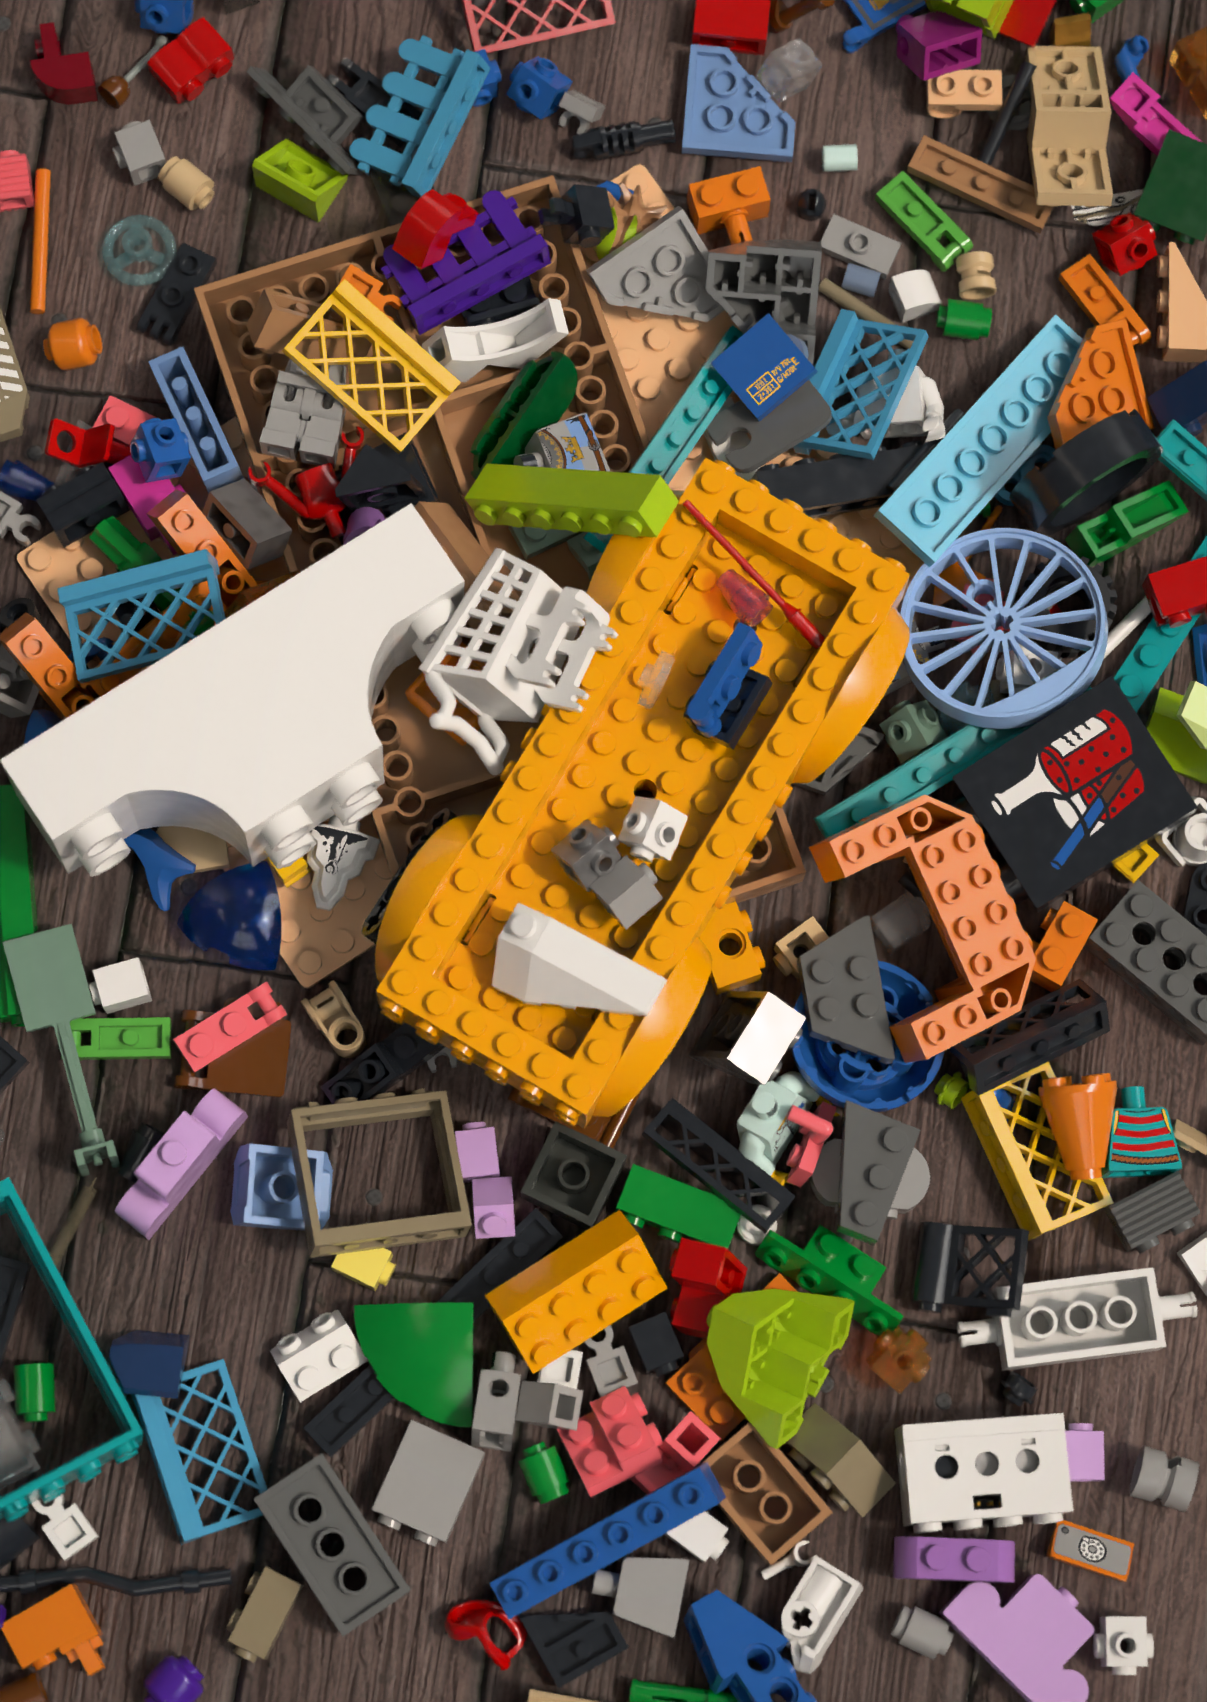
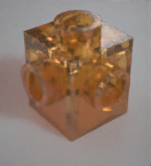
(903, 1370)

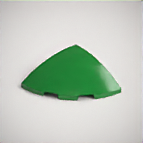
(422, 1355)

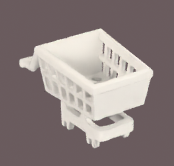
(513, 680)

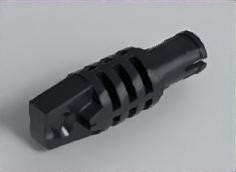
(622, 139)

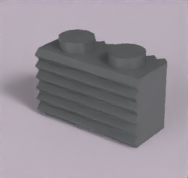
(1152, 1212)

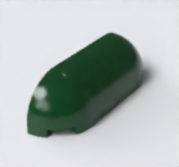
(531, 403)

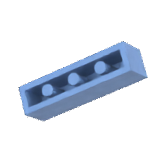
(196, 419)

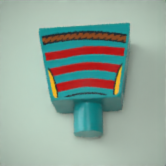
(1140, 1139)

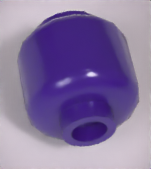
(174, 1681)

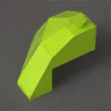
(774, 1352)

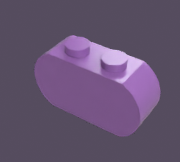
(954, 1559)

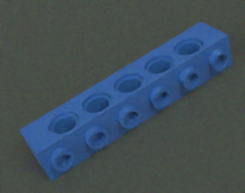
(608, 1540)

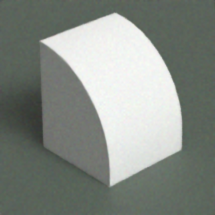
(914, 294)

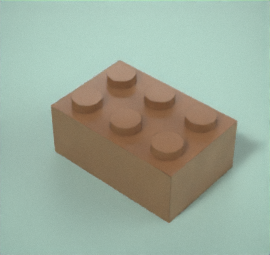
(765, 1494)

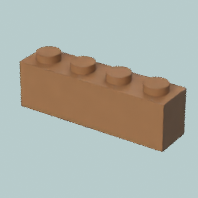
(463, 552)

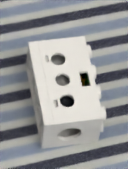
(983, 1472)

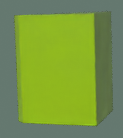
(298, 178)
(1174, 739)

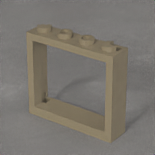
(386, 1233)

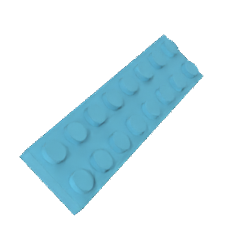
(982, 447)

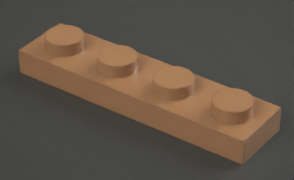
(978, 183)

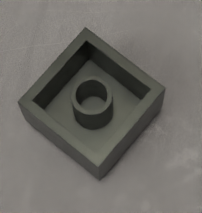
(573, 1176)

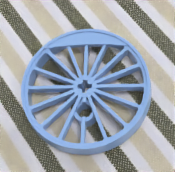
(1045, 695)

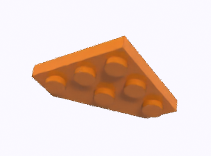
(1099, 383)

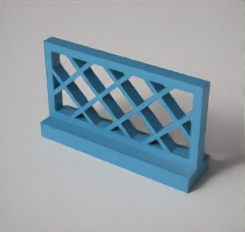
(832, 366)
(135, 584)
(169, 1464)

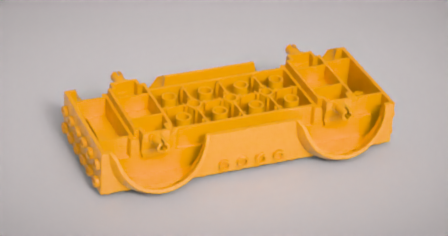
(467, 878)

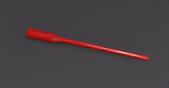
(792, 614)

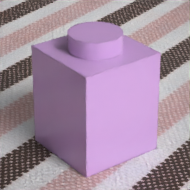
(477, 1151)
(493, 1207)
(1085, 1453)

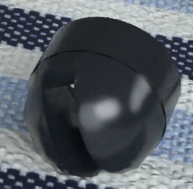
(802, 205)

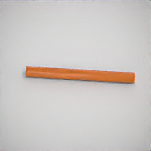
(40, 241)

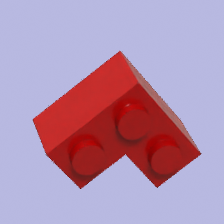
(707, 1278)

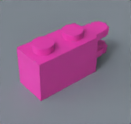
(141, 495)

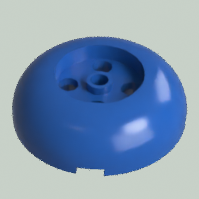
(848, 1075)

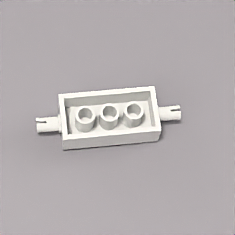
(1080, 1319)

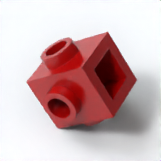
(1125, 243)

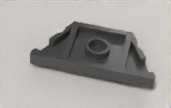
(846, 992)

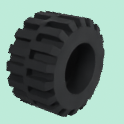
(1083, 629)

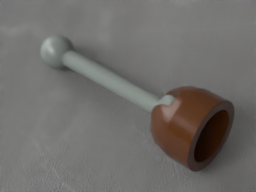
(116, 89)

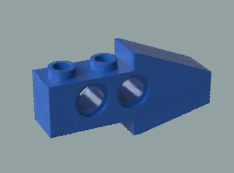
(728, 1638)

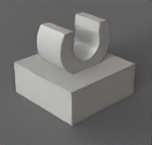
(582, 107)

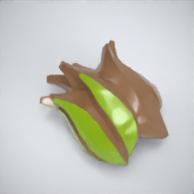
(629, 219)

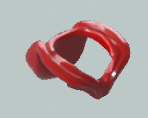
(470, 1621)

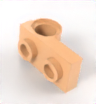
(964, 91)

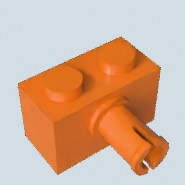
(729, 203)

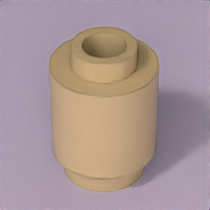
(186, 183)

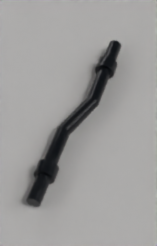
(189, 1581)

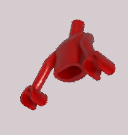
(316, 488)

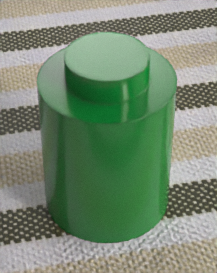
(34, 1391)

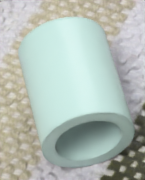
(839, 157)

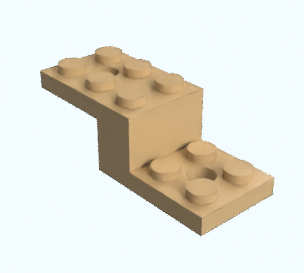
(1069, 126)

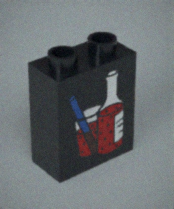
(1072, 795)

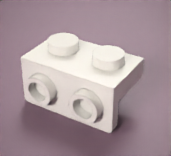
(318, 1354)

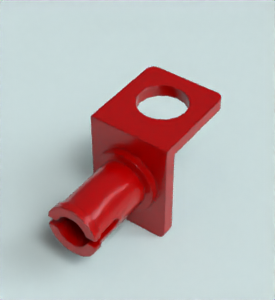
(89, 445)

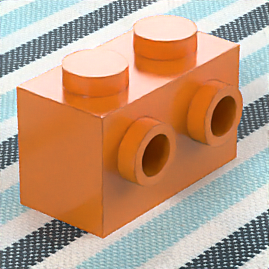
(1060, 945)

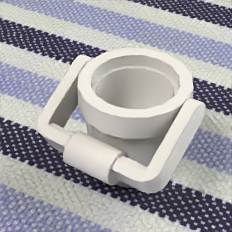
(1188, 839)

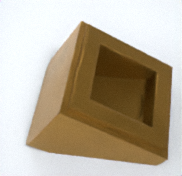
(1071, 31)

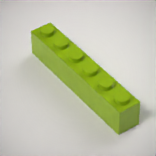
(572, 500)

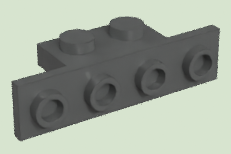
(317, 110)

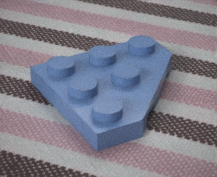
(731, 111)

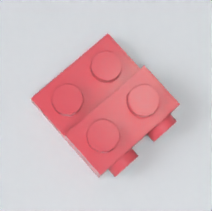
(612, 1441)

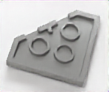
(659, 271)

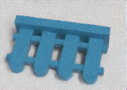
(439, 124)

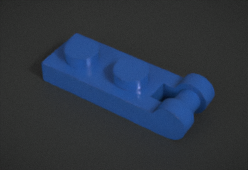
(724, 679)

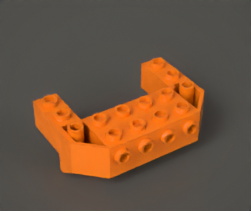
(52, 670)
(966, 905)

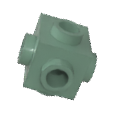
(912, 729)

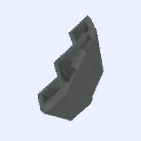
(771, 279)

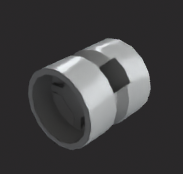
(1163, 1478)

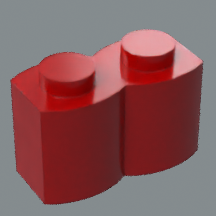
(191, 61)

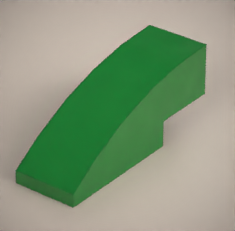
(1127, 524)

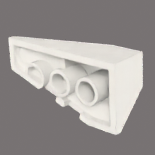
(557, 965)

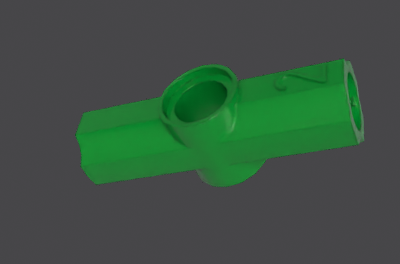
(127, 552)

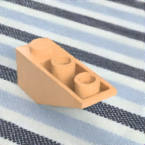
(1183, 310)

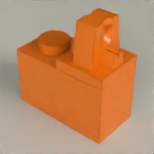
(54, 1625)

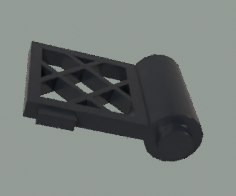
(941, 1270)

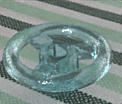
(133, 237)

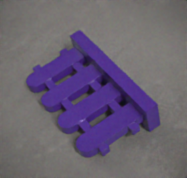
(478, 278)

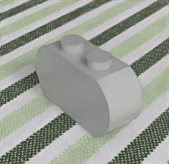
(910, 1192)

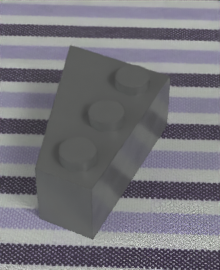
(871, 1169)

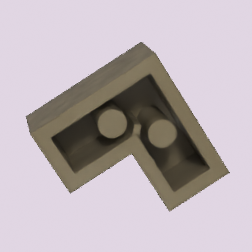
(839, 1462)

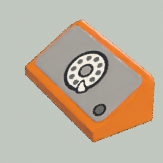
(1091, 1550)

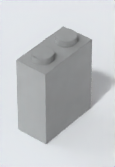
(427, 1483)

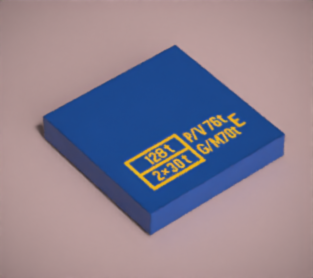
(764, 367)

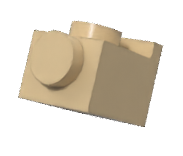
(807, 936)

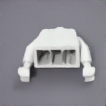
(917, 413)

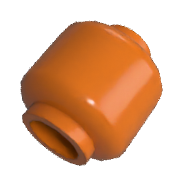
(73, 344)

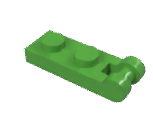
(923, 220)
(123, 1038)

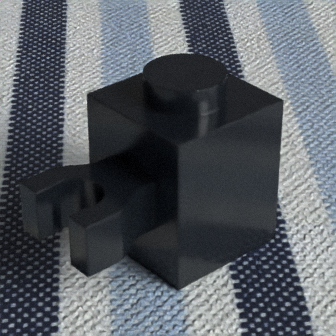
(582, 215)

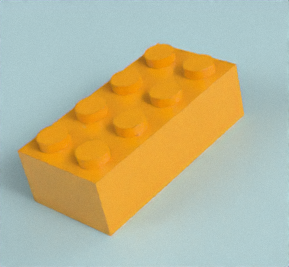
(576, 1291)

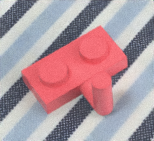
(816, 1129)

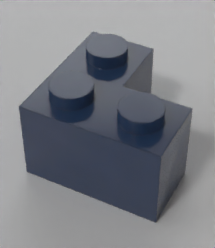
(1183, 401)

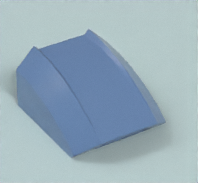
(267, 1187)

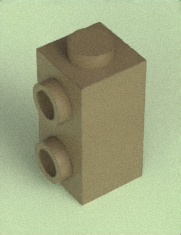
(264, 1615)

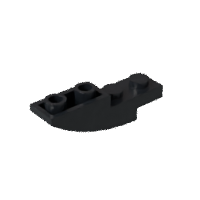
(382, 1066)

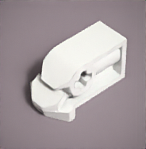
(828, 1598)

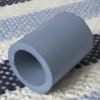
(860, 280)

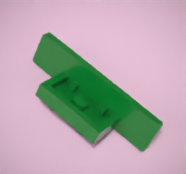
(833, 1269)

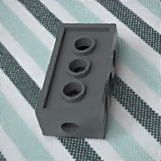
(1143, 964)
(360, 1548)

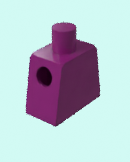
(937, 44)

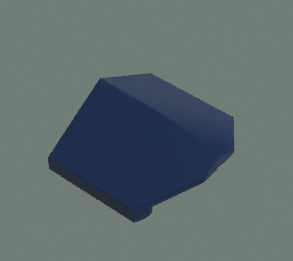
(150, 1362)

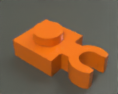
(369, 288)

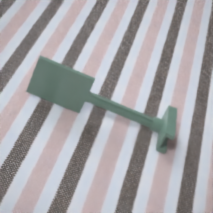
(52, 994)

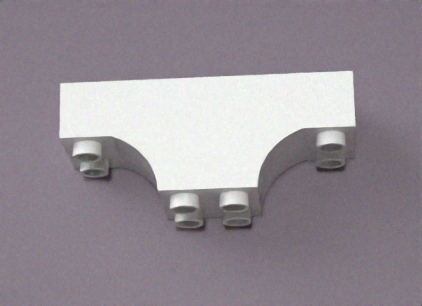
(253, 720)

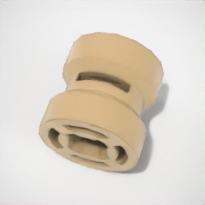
(976, 275)

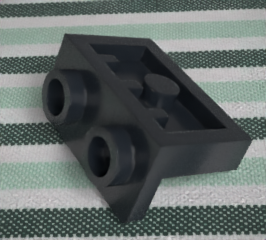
(502, 305)

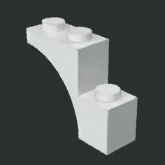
(501, 343)

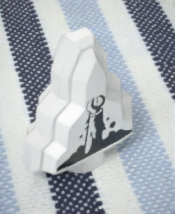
(337, 858)

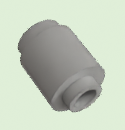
(922, 1632)

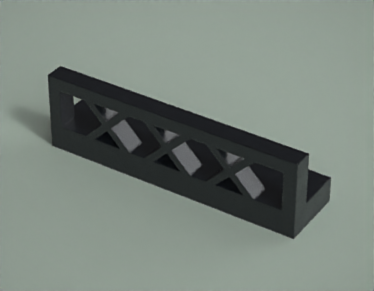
(1038, 1038)
(722, 1159)

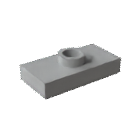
(859, 245)

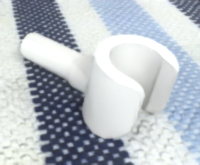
(787, 1562)

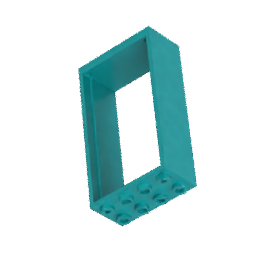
(117, 1448)

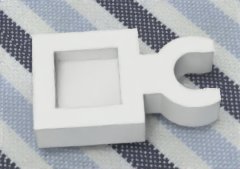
(68, 1527)

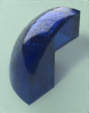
(237, 916)

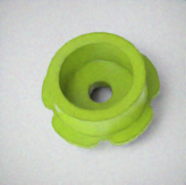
(951, 1090)

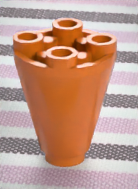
(1080, 1120)

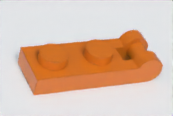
(1101, 298)

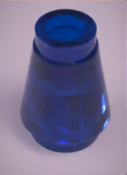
(22, 481)

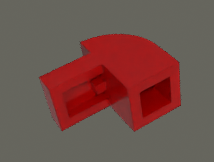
(430, 226)

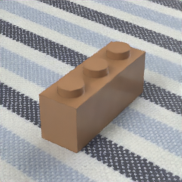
(280, 318)

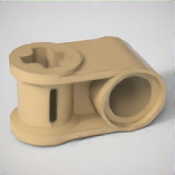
(332, 1015)

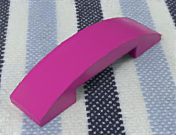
(1143, 115)

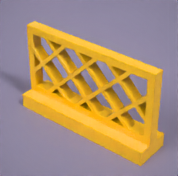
(397, 348)
(1013, 1170)

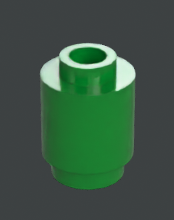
(964, 319)
(544, 1472)

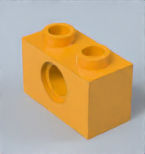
(734, 970)

